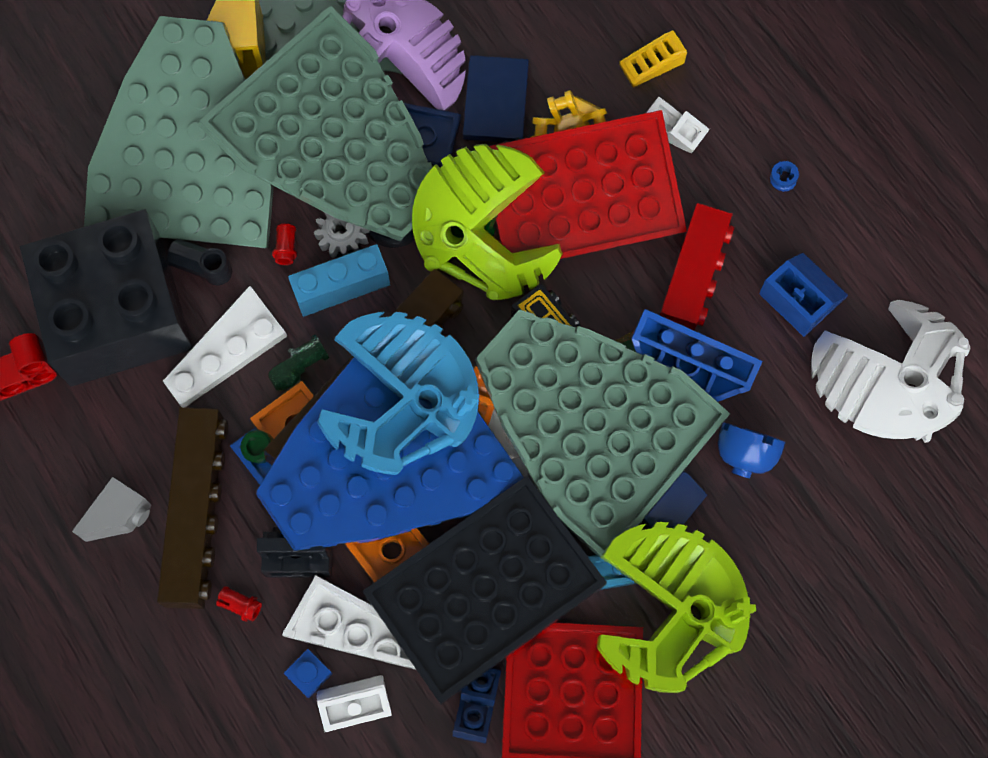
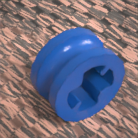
(793, 175)

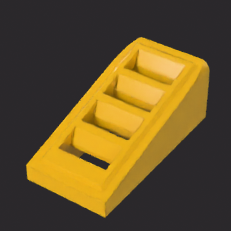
(649, 51)

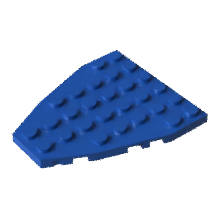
(330, 501)

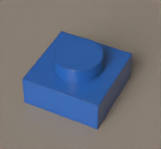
(308, 673)

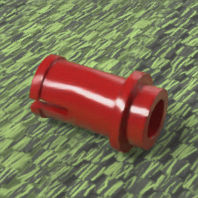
(285, 241)
(239, 604)

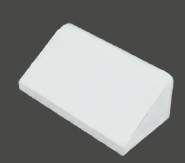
(353, 703)

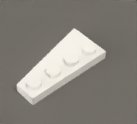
(228, 346)

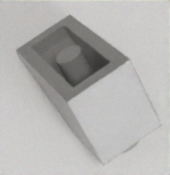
(113, 513)

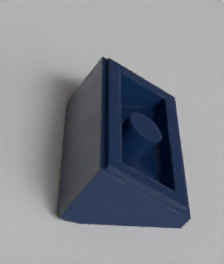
(676, 503)

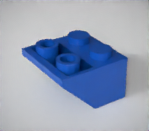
(802, 293)

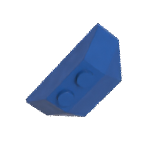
(707, 362)

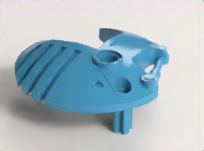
(414, 365)

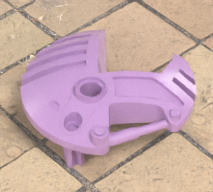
(417, 45)

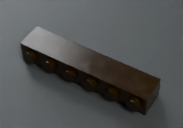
(192, 508)

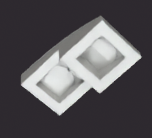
(682, 130)

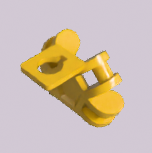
(580, 114)

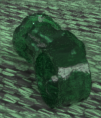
(289, 371)

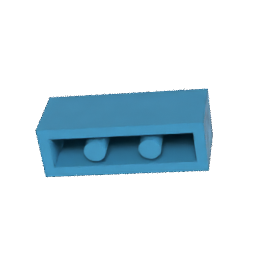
(339, 280)

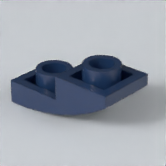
(477, 707)

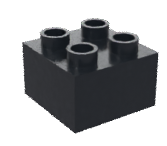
(105, 298)

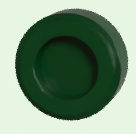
(254, 444)

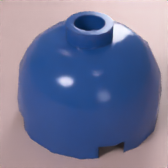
(748, 450)

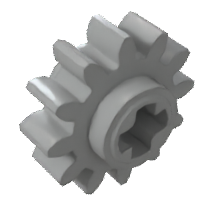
(338, 242)

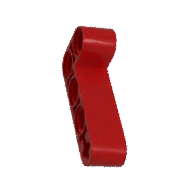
(25, 366)

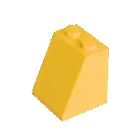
(245, 30)

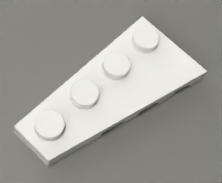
(343, 623)

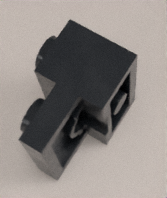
(277, 561)

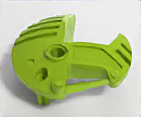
(469, 195)
(679, 573)

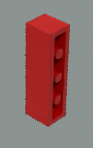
(696, 265)

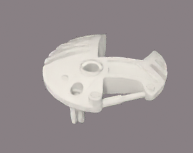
(874, 387)

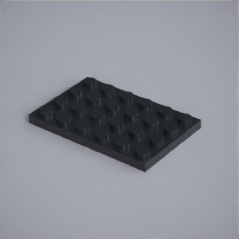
(484, 589)

